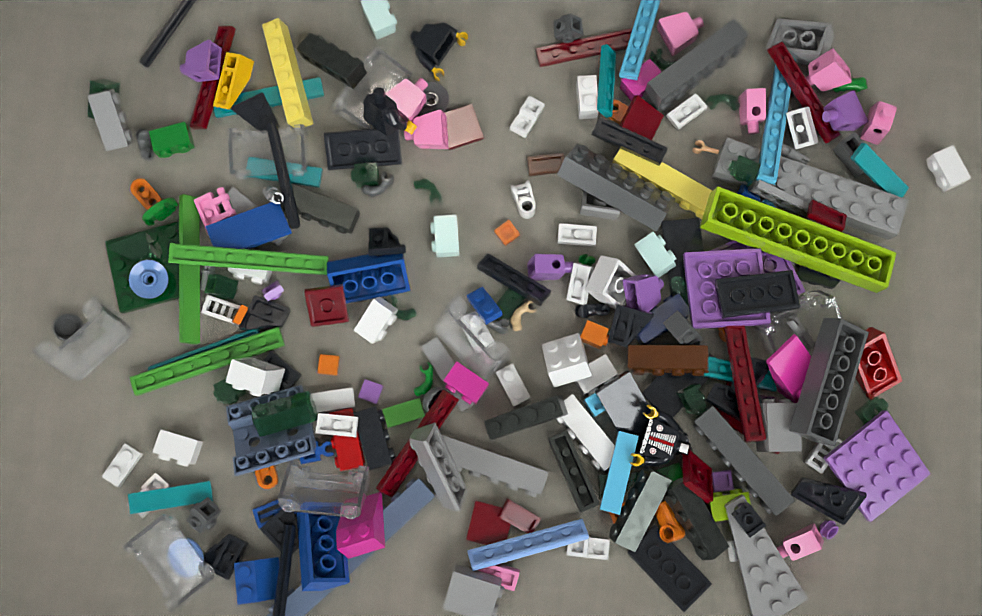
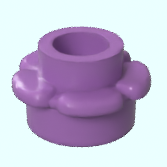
(828, 529)

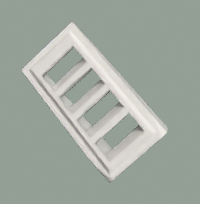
(207, 303)
(818, 447)

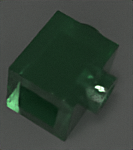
(365, 174)
(221, 286)
(226, 393)

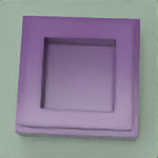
(370, 391)
(722, 481)

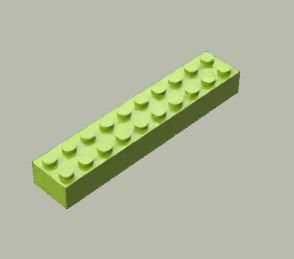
(798, 240)

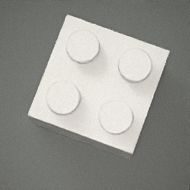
(607, 281)
(566, 360)
(254, 376)

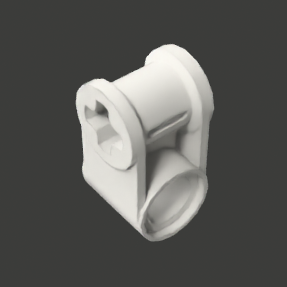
(523, 196)

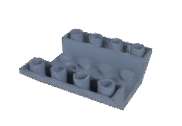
(273, 448)

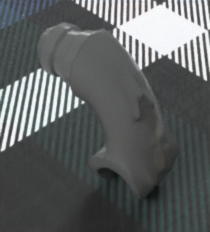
(144, 143)
(374, 191)
(497, 326)

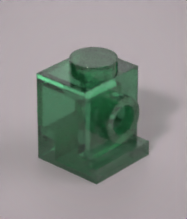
(744, 169)
(693, 399)
(866, 411)

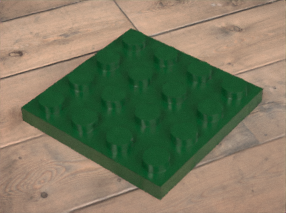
(121, 269)

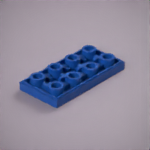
(250, 228)

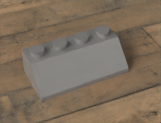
(439, 466)

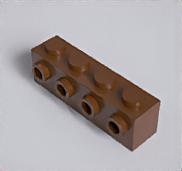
(668, 359)

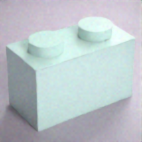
(379, 17)
(446, 236)
(655, 254)

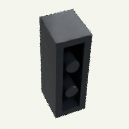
(374, 438)

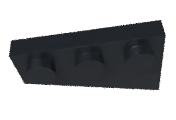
(726, 401)
(829, 499)

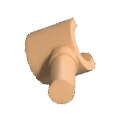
(704, 148)

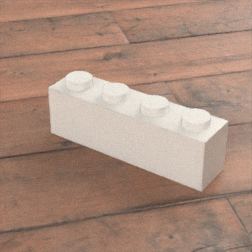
(587, 433)

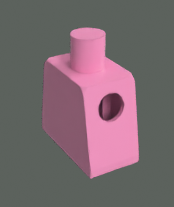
(679, 31)
(828, 71)
(409, 98)
(752, 108)
(879, 118)
(430, 131)
(807, 538)

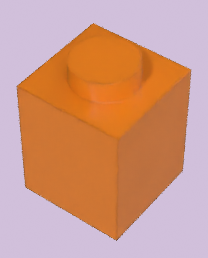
(594, 335)

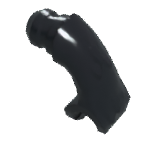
(588, 310)

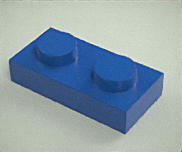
(484, 305)

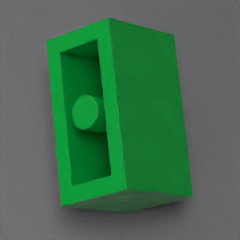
(172, 140)

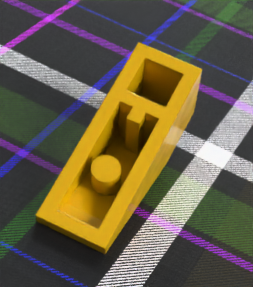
(233, 79)

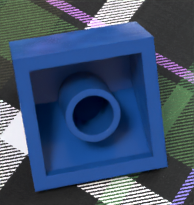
(256, 580)

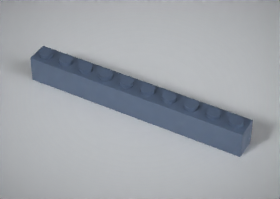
(395, 516)

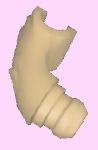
(516, 318)

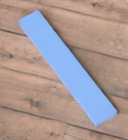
(527, 544)

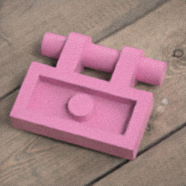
(209, 210)

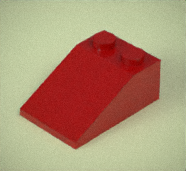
(877, 365)

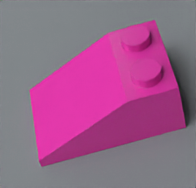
(790, 368)
(364, 532)

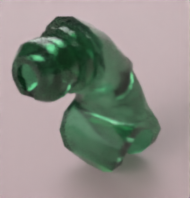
(659, 61)
(729, 100)
(427, 185)
(679, 286)
(404, 315)

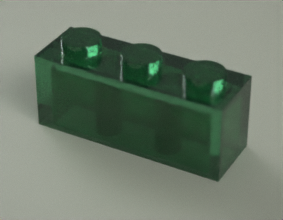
(284, 413)

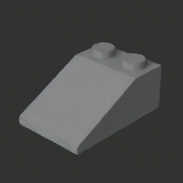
(802, 38)

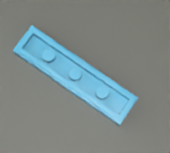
(618, 473)

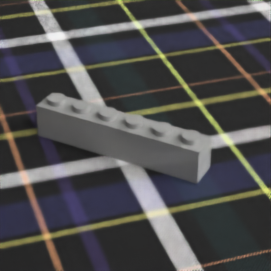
(497, 467)

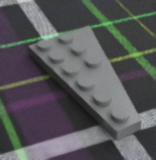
(765, 575)

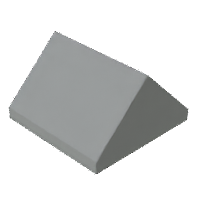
(595, 207)

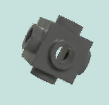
(568, 28)
(203, 515)

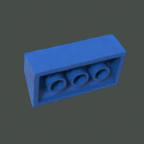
(369, 276)
(320, 561)

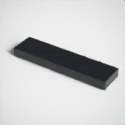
(629, 141)
(514, 279)

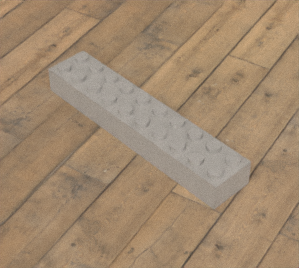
(865, 206)

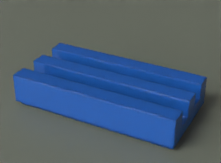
(258, 518)

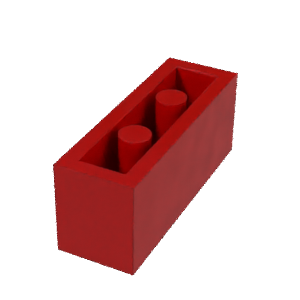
(348, 449)

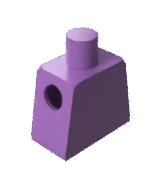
(203, 62)
(845, 113)
(548, 267)
(643, 291)

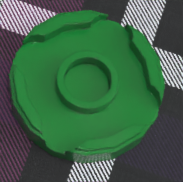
(160, 211)

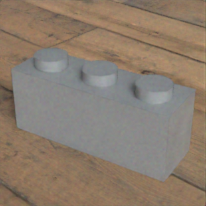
(110, 119)

